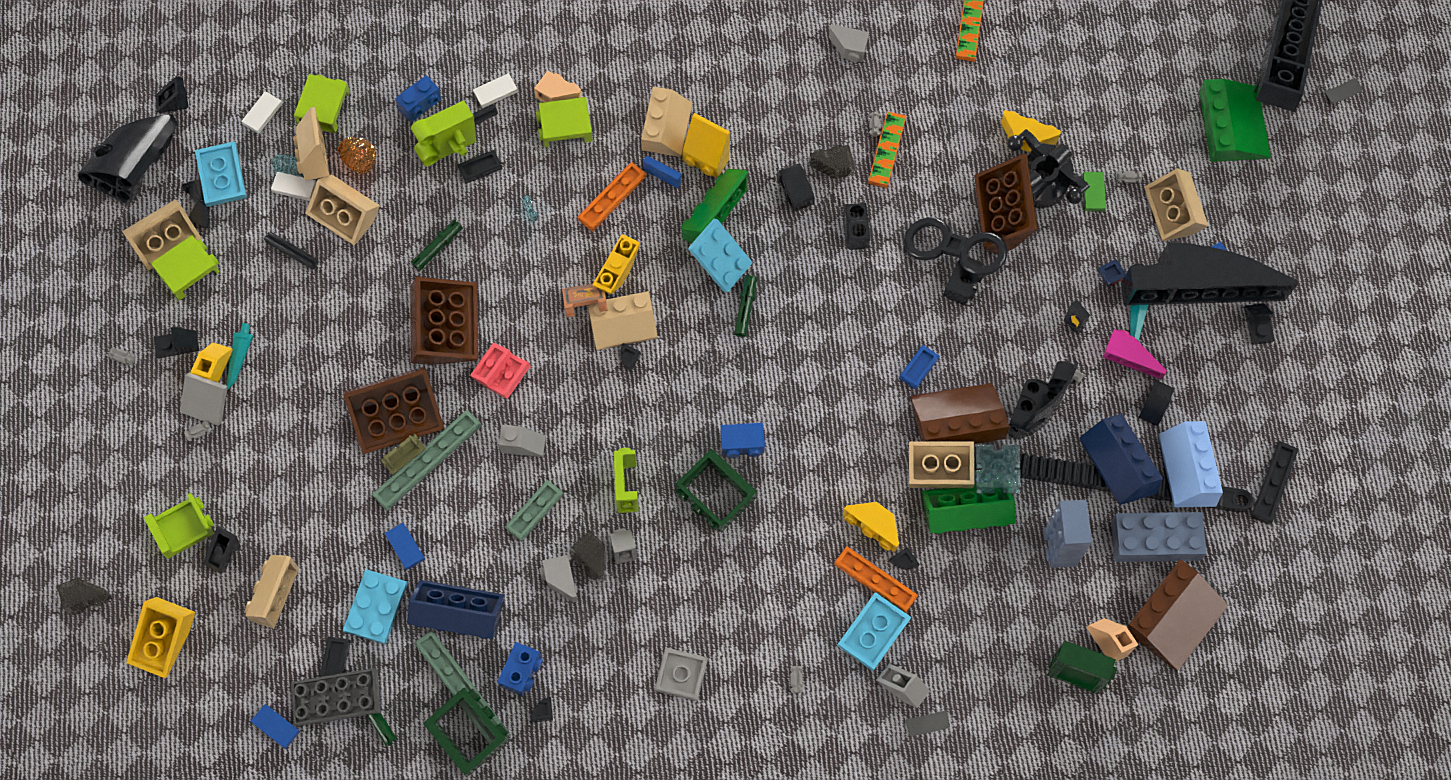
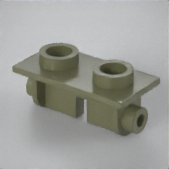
(403, 454)

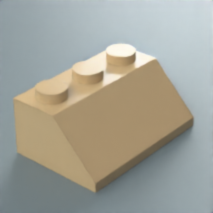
(666, 122)
(310, 147)
(1176, 205)
(341, 208)
(160, 232)
(626, 321)
(941, 464)
(271, 590)

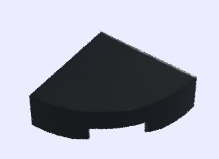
(194, 190)
(200, 214)
(629, 356)
(904, 560)
(542, 711)

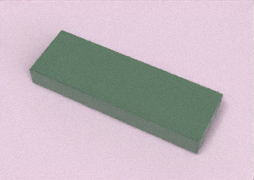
(534, 510)

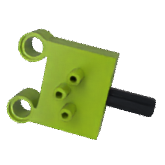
(448, 131)

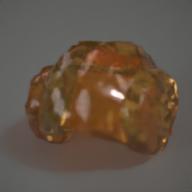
(357, 154)

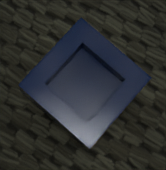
(1111, 273)

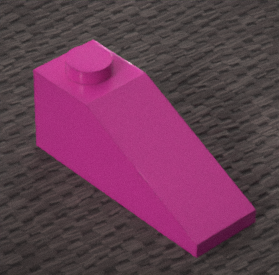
(1129, 352)

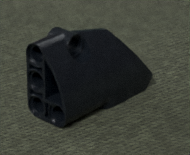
(125, 156)
(1040, 406)

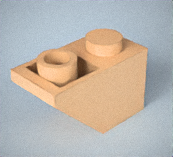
(554, 88)
(1112, 638)

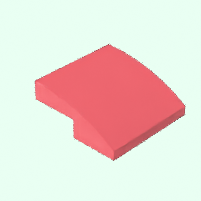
(500, 370)

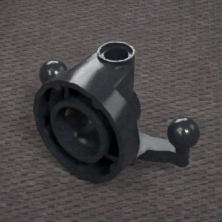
(1054, 161)

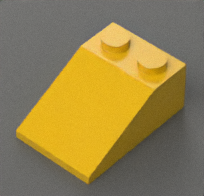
(706, 146)
(159, 636)

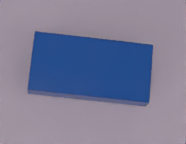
(662, 171)
(919, 367)
(404, 546)
(275, 726)

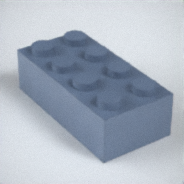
(1068, 534)
(1158, 537)

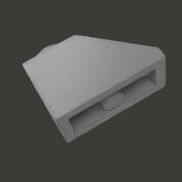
(849, 42)
(521, 441)
(623, 546)
(559, 576)
(903, 685)

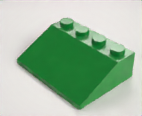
(1233, 121)

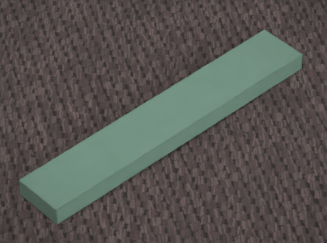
(428, 460)
(453, 678)

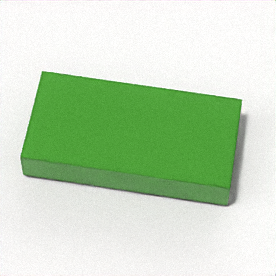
(1095, 195)

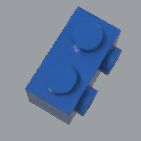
(418, 98)
(742, 440)
(520, 669)

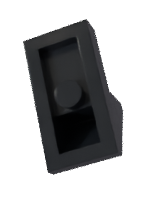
(172, 96)
(1259, 324)
(177, 343)
(1156, 403)
(221, 549)

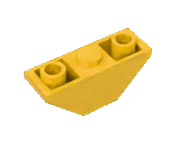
(1016, 124)
(617, 265)
(212, 362)
(874, 522)

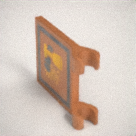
(583, 296)

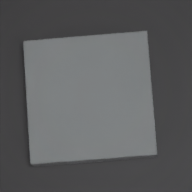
(203, 399)
(681, 674)

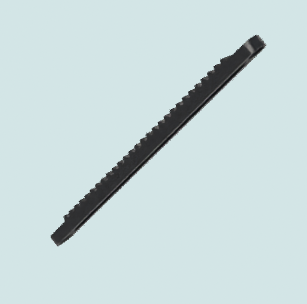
(1089, 477)

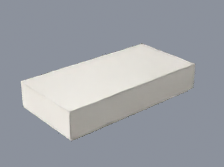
(495, 90)
(261, 112)
(293, 186)

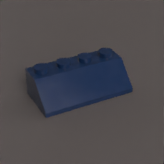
(1121, 460)
(455, 609)

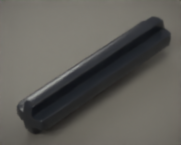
(291, 250)

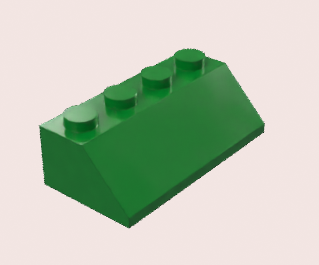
(717, 203)
(966, 509)

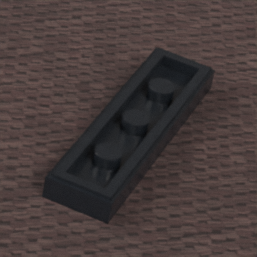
(1274, 482)

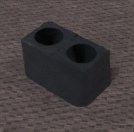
(796, 187)
(855, 242)

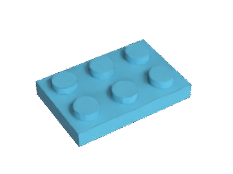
(220, 174)
(720, 255)
(375, 606)
(874, 631)

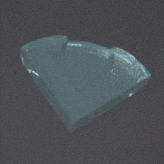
(527, 205)

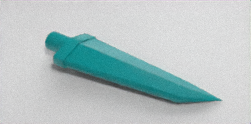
(1137, 318)
(240, 346)

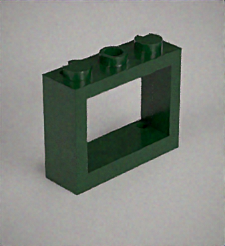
(712, 459)
(1082, 667)
(485, 714)

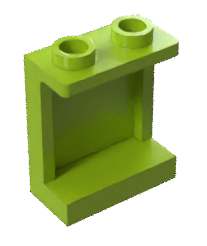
(327, 99)
(564, 120)
(185, 265)
(625, 501)
(180, 526)

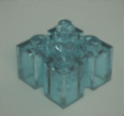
(998, 468)

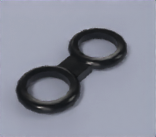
(955, 246)

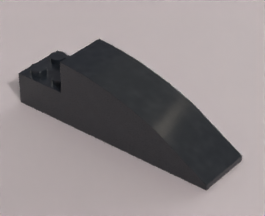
(1288, 54)
(1203, 275)

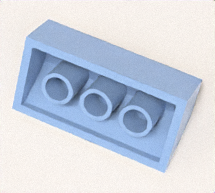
(1190, 465)

